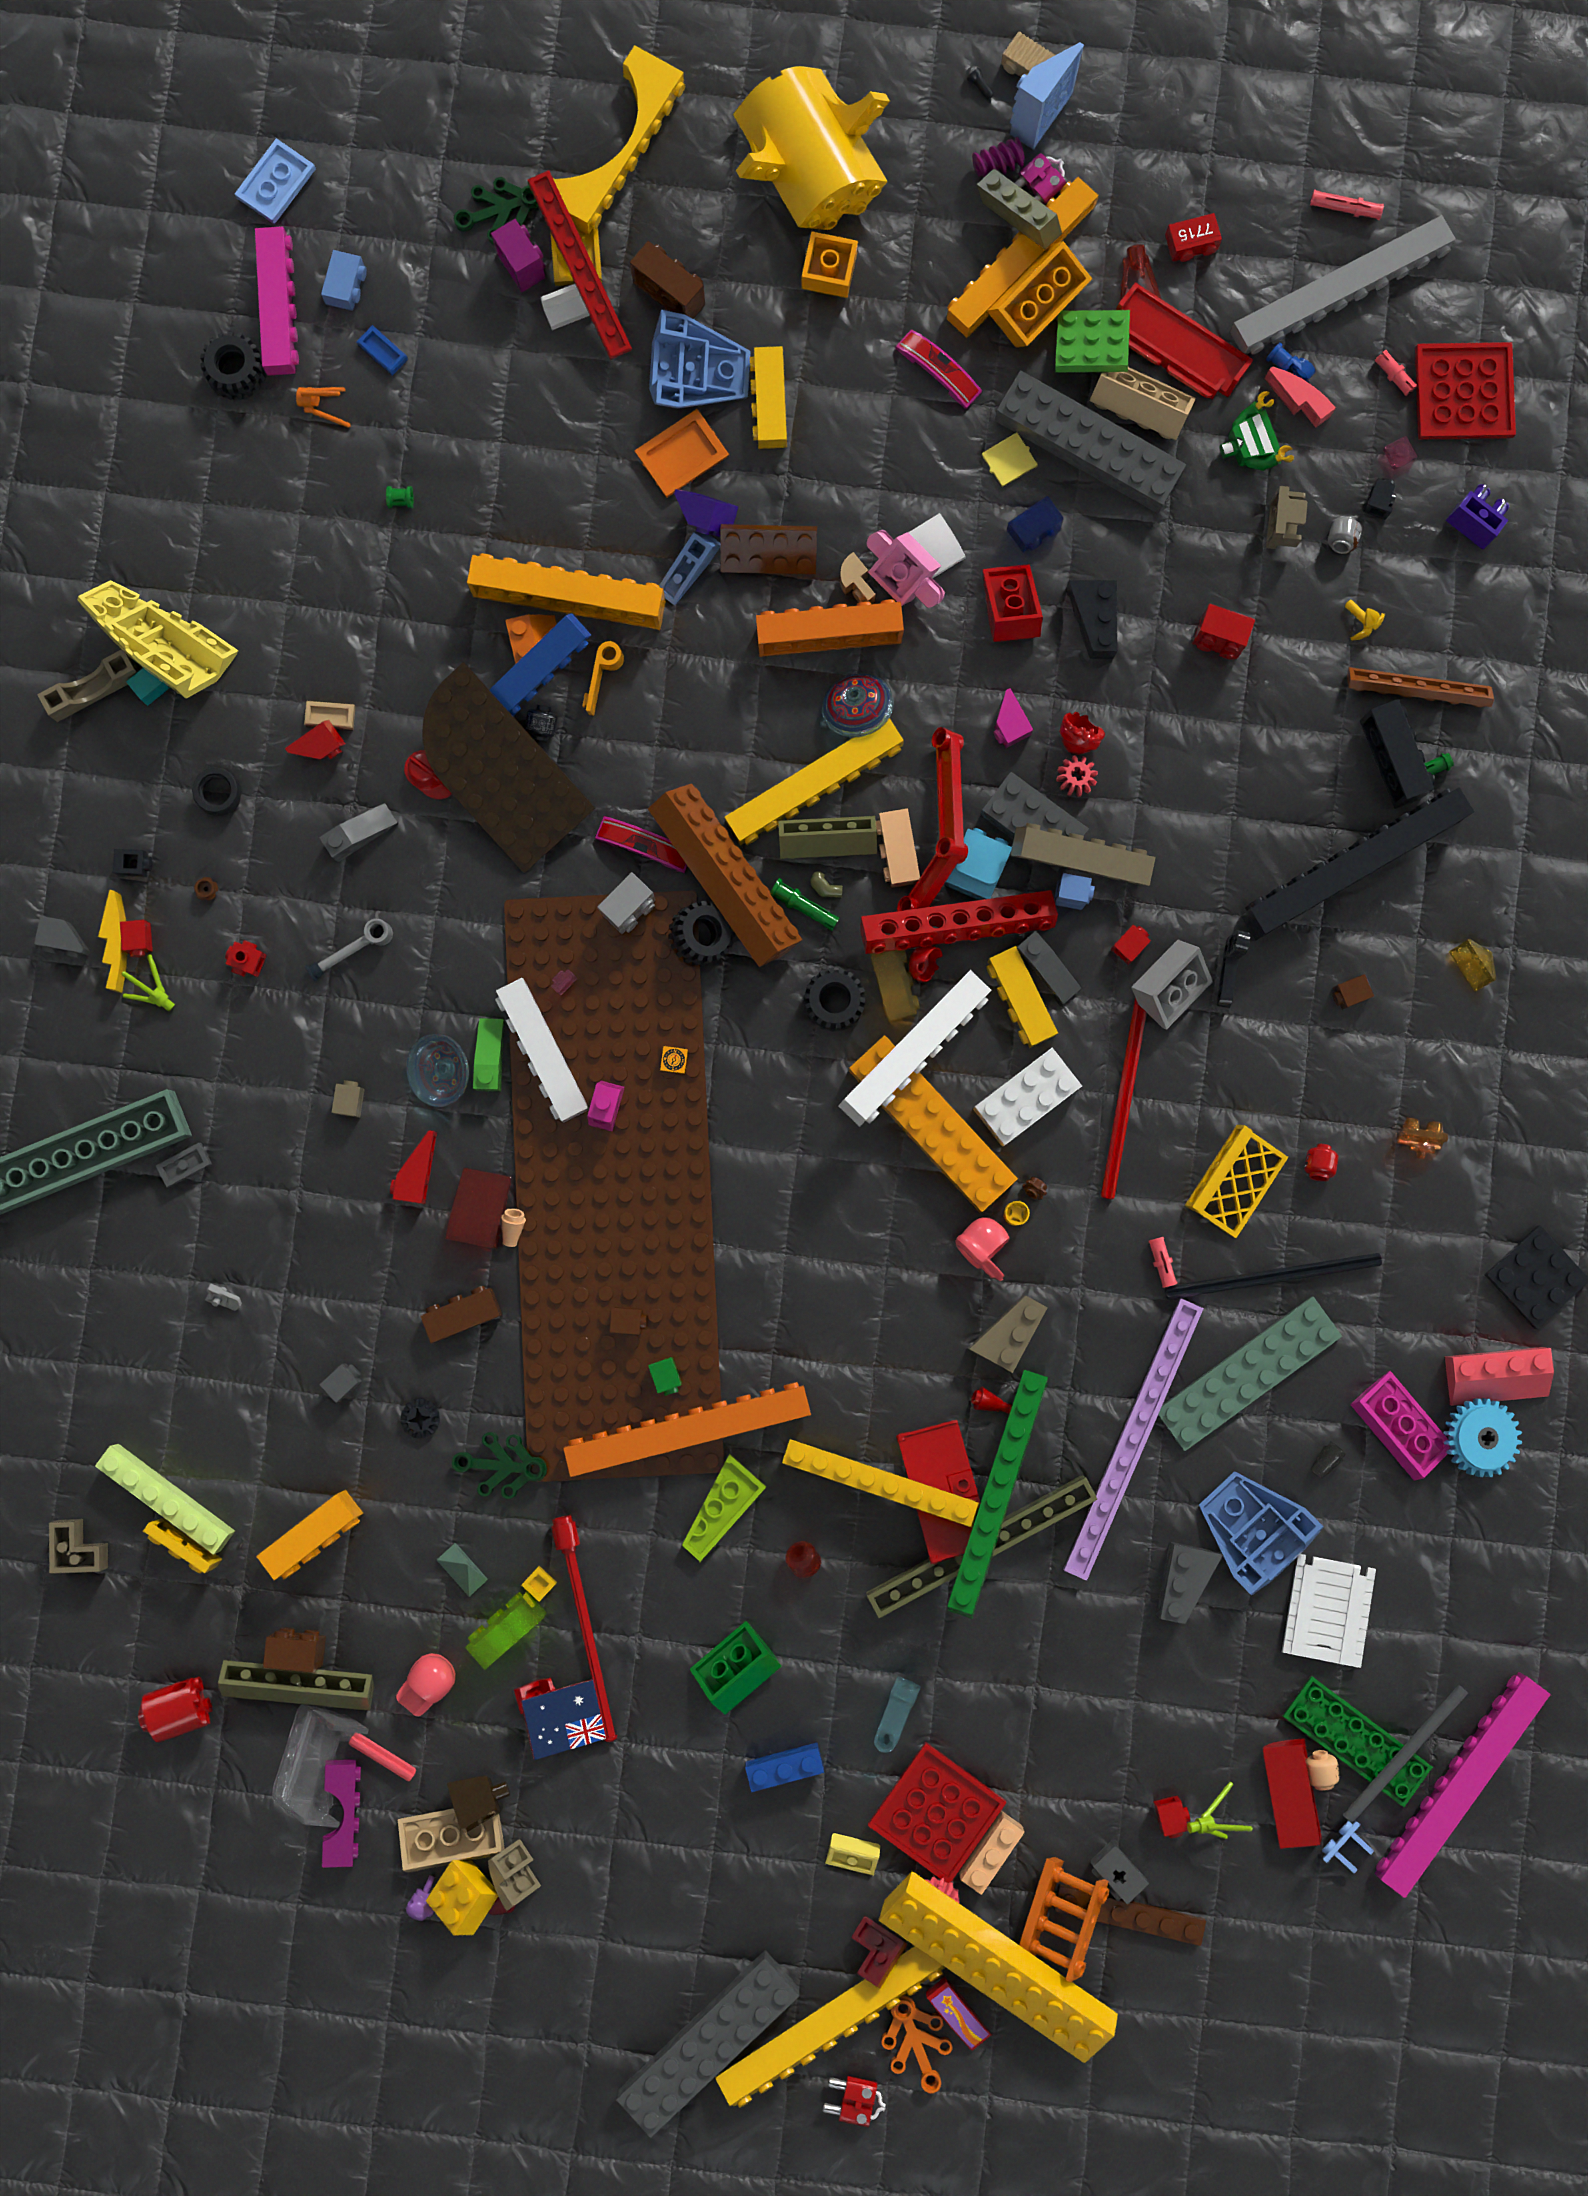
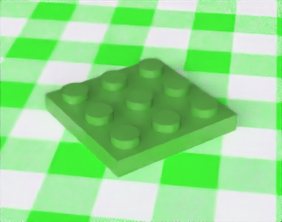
(1092, 341)

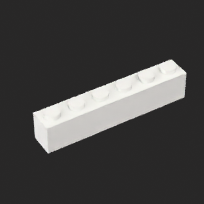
(542, 1050)

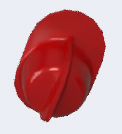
(423, 777)

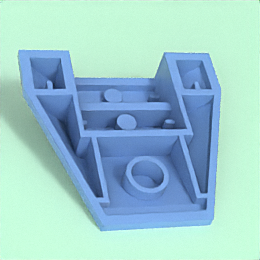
(695, 364)
(1257, 1530)

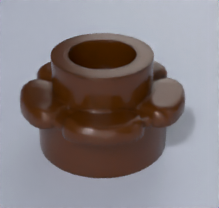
(201, 884)

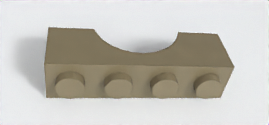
(71, 697)

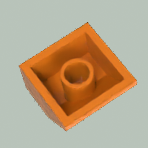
(527, 632)

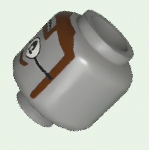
(1344, 534)

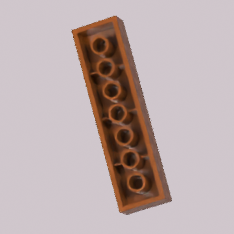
(725, 874)

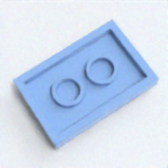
(275, 181)

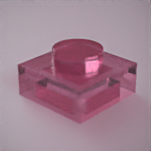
(1400, 452)
(563, 981)

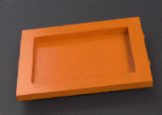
(681, 453)

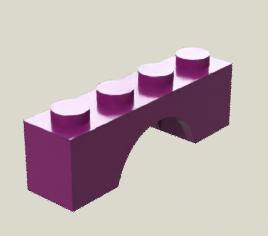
(338, 1844)

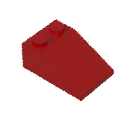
(1012, 603)

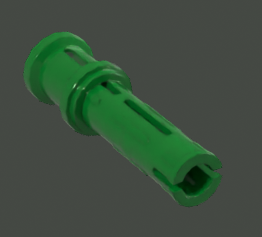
(794, 899)

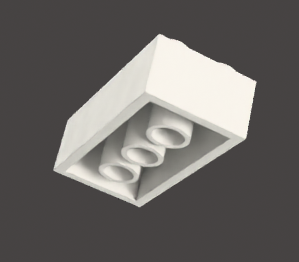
(1027, 1097)

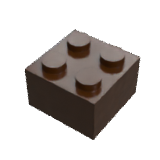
(294, 1650)

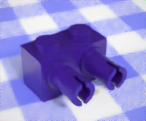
(1477, 518)

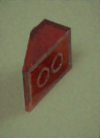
(479, 1208)

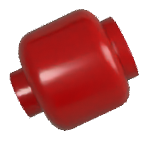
(1321, 1163)

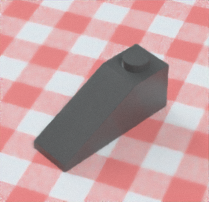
(358, 832)
(1048, 967)

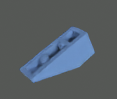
(689, 565)

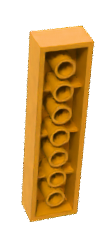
(566, 591)
(941, 1133)

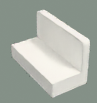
(563, 307)

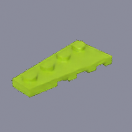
(726, 1502)

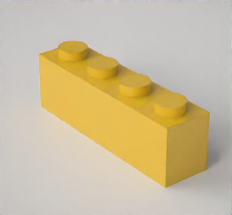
(769, 397)
(1022, 997)

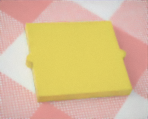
(1009, 459)

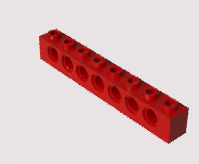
(967, 913)

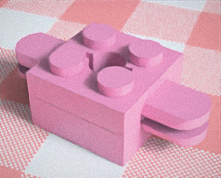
(900, 578)

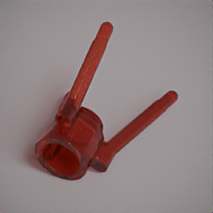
(1138, 260)

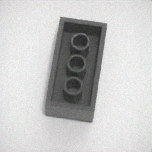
(1020, 803)

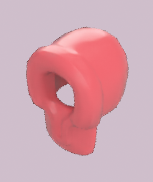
(981, 1242)
(426, 1683)

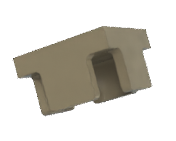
(1285, 513)

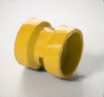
(1019, 1213)

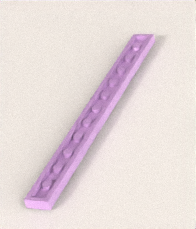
(1133, 1439)

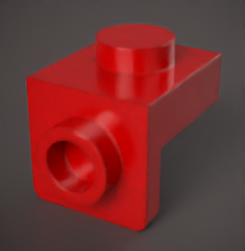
(532, 1689)

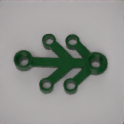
(501, 208)
(504, 1465)

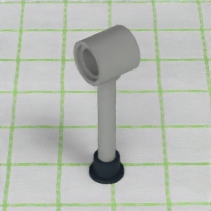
(317, 969)

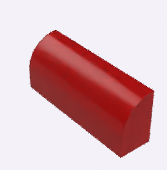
(1292, 1794)

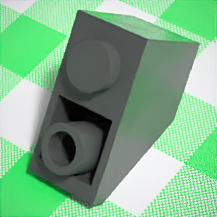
(59, 935)

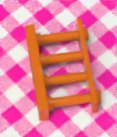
(1038, 1922)

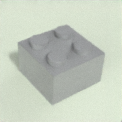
(627, 903)

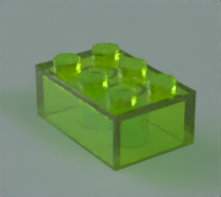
(505, 1628)

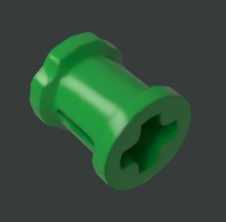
(399, 497)

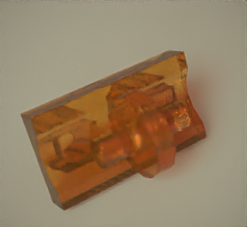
(1422, 1140)

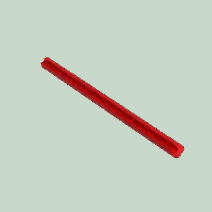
(1124, 1102)

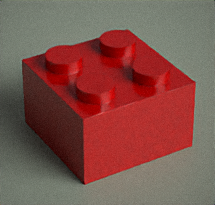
(1223, 632)

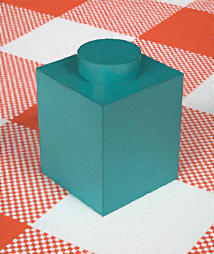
(146, 686)

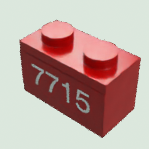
(1193, 237)

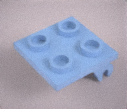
(1332, 1847)

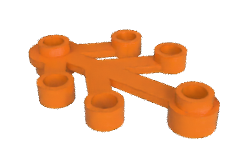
(914, 2038)

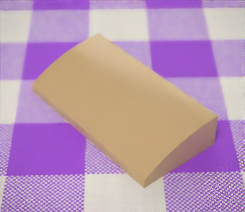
(437, 1840)

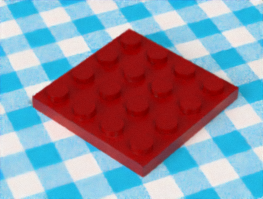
(1465, 390)
(937, 1813)

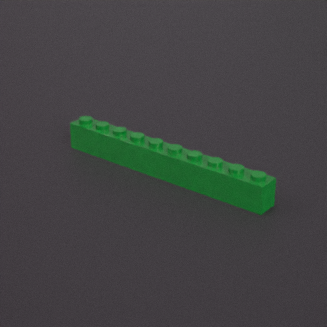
(997, 1494)

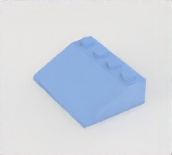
(1044, 94)

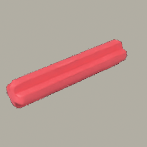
(382, 1756)

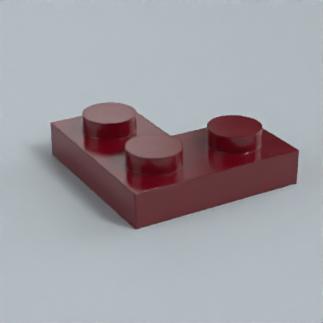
(883, 1949)

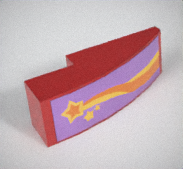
(957, 2013)

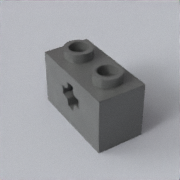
(1113, 1859)

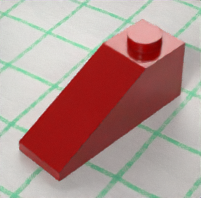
(414, 1176)

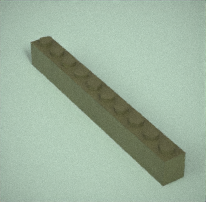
(1014, 1529)

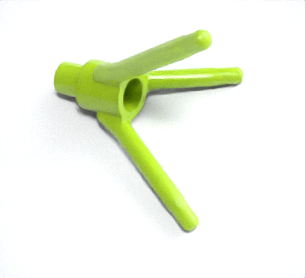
(157, 996)
(1207, 1824)

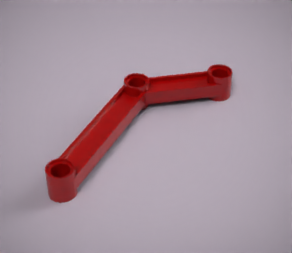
(951, 846)

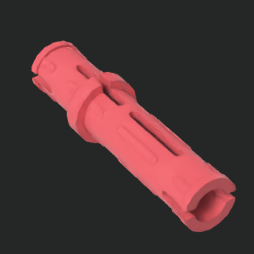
(1347, 204)

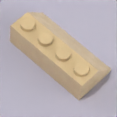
(1143, 401)

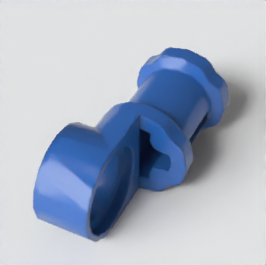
(1285, 361)

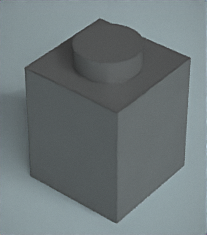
(341, 1382)

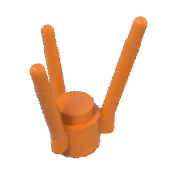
(310, 397)

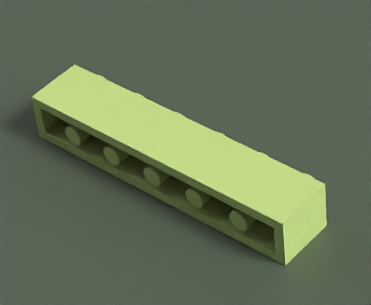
(165, 1498)

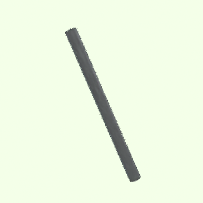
(1405, 1754)

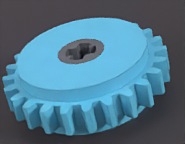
(1499, 1441)

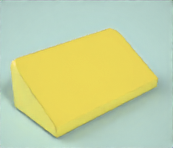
(853, 1854)

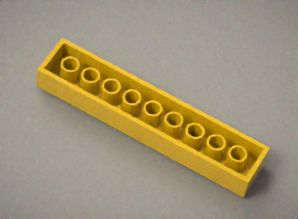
(998, 1967)

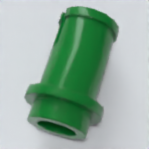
(1439, 764)

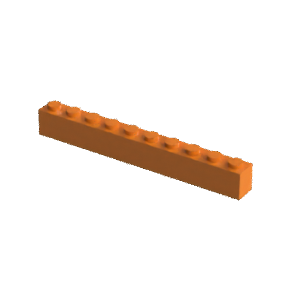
(686, 1430)

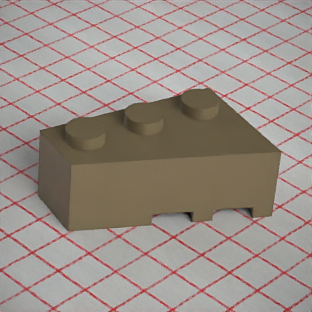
(1010, 1334)

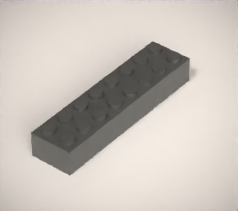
(1089, 442)
(707, 2043)

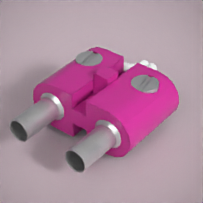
(1042, 177)

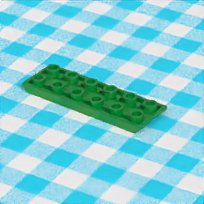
(1354, 1739)

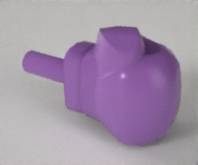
(417, 1906)

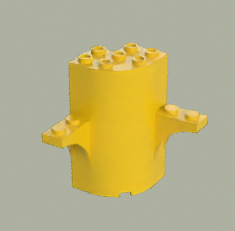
(811, 146)

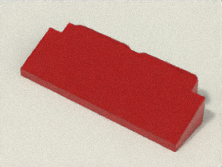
(1182, 345)

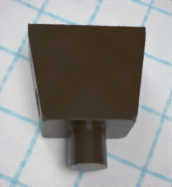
(476, 1800)

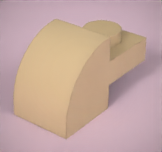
(853, 576)

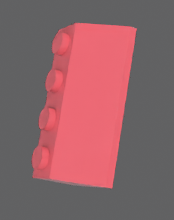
(1500, 1375)

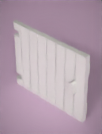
(1328, 1610)

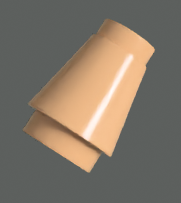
(512, 1226)

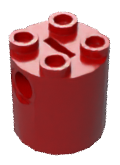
(175, 1710)

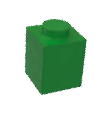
(665, 1376)

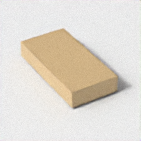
(340, 715)

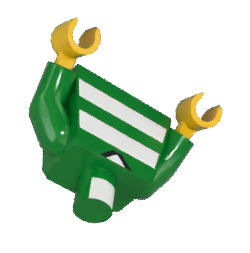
(1254, 439)

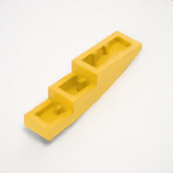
(110, 931)

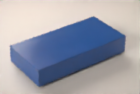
(382, 350)

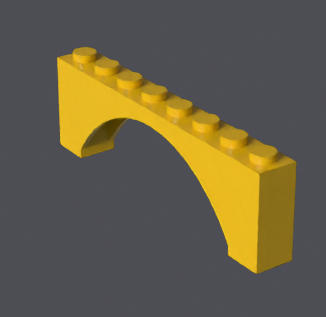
(655, 89)

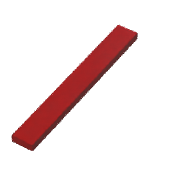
(579, 264)

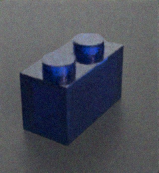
(1035, 524)

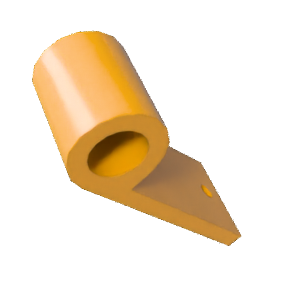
(608, 658)

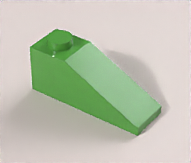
(489, 1055)

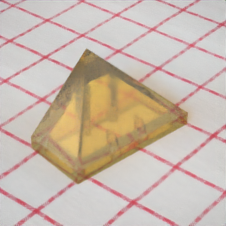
(1475, 963)

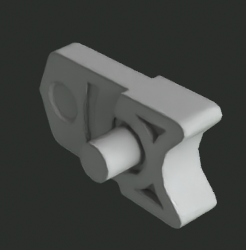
(220, 1296)

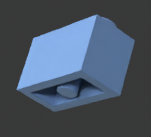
(343, 280)
(1073, 891)

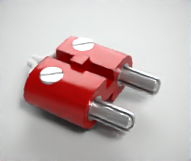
(856, 2101)

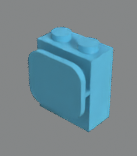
(982, 867)

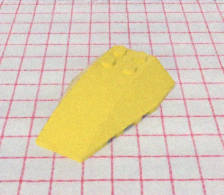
(162, 643)

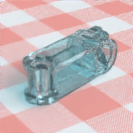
(896, 1713)

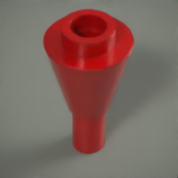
(987, 1401)

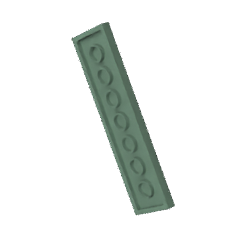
(1248, 1373)

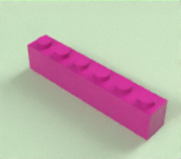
(275, 301)

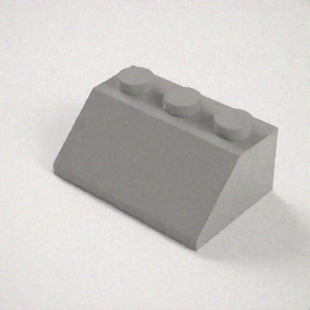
(1172, 983)

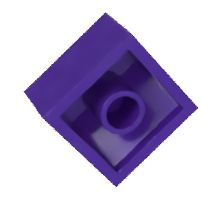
(705, 511)

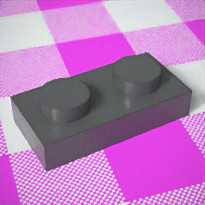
(183, 1165)

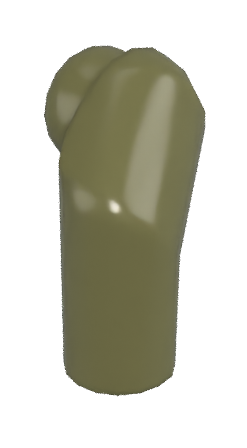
(823, 888)

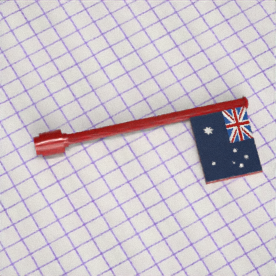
(579, 1711)

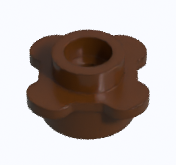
(1035, 1188)

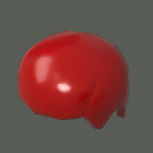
(923, 963)

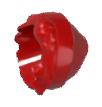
(1080, 734)

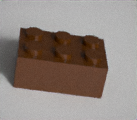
(667, 281)

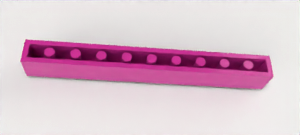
(1461, 1784)

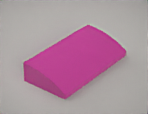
(1402, 1425)

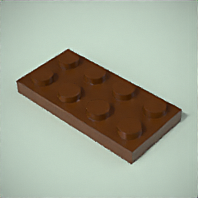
(768, 549)

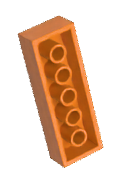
(829, 628)

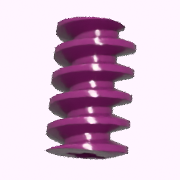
(999, 158)

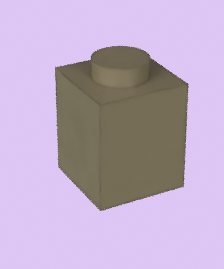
(348, 1099)

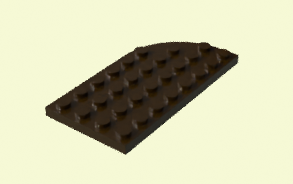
(499, 770)

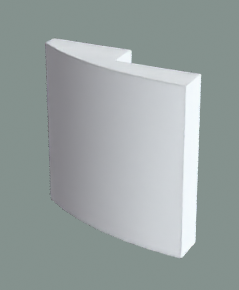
(939, 542)

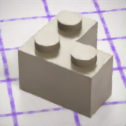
(69, 1553)

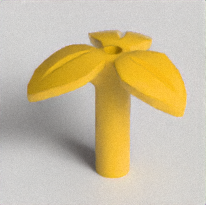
(1370, 619)

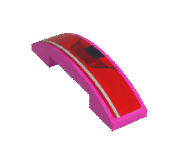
(940, 366)
(640, 842)

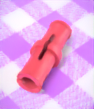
(1395, 372)
(1167, 1277)

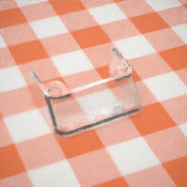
(302, 1769)

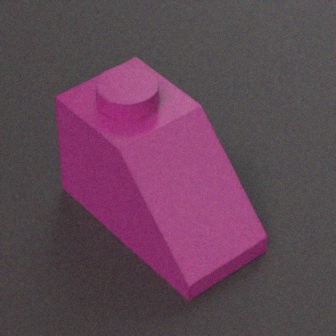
(1011, 722)

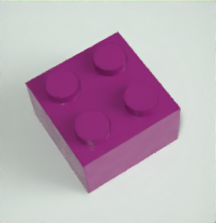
(519, 255)

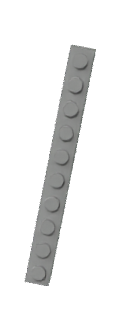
(1342, 286)

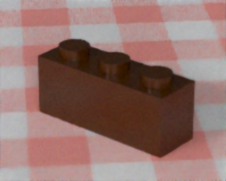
(460, 1314)

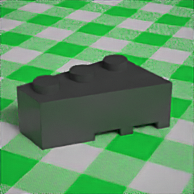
(1184, 1580)

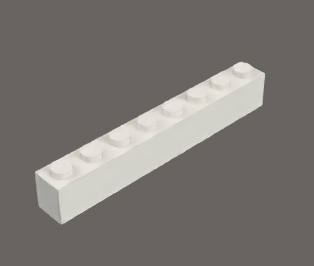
(915, 1048)

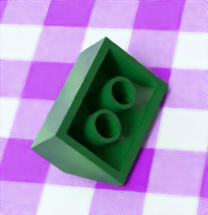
(735, 1668)

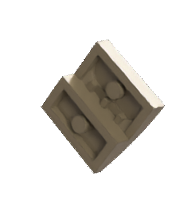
(512, 1875)

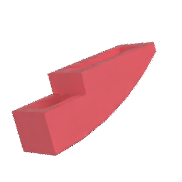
(1300, 395)

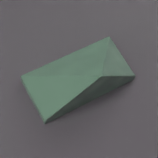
(462, 1569)

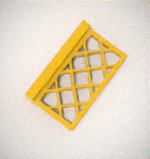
(1219, 1169)

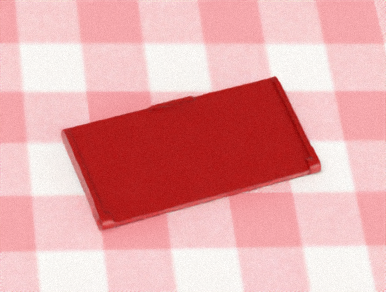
(940, 1460)

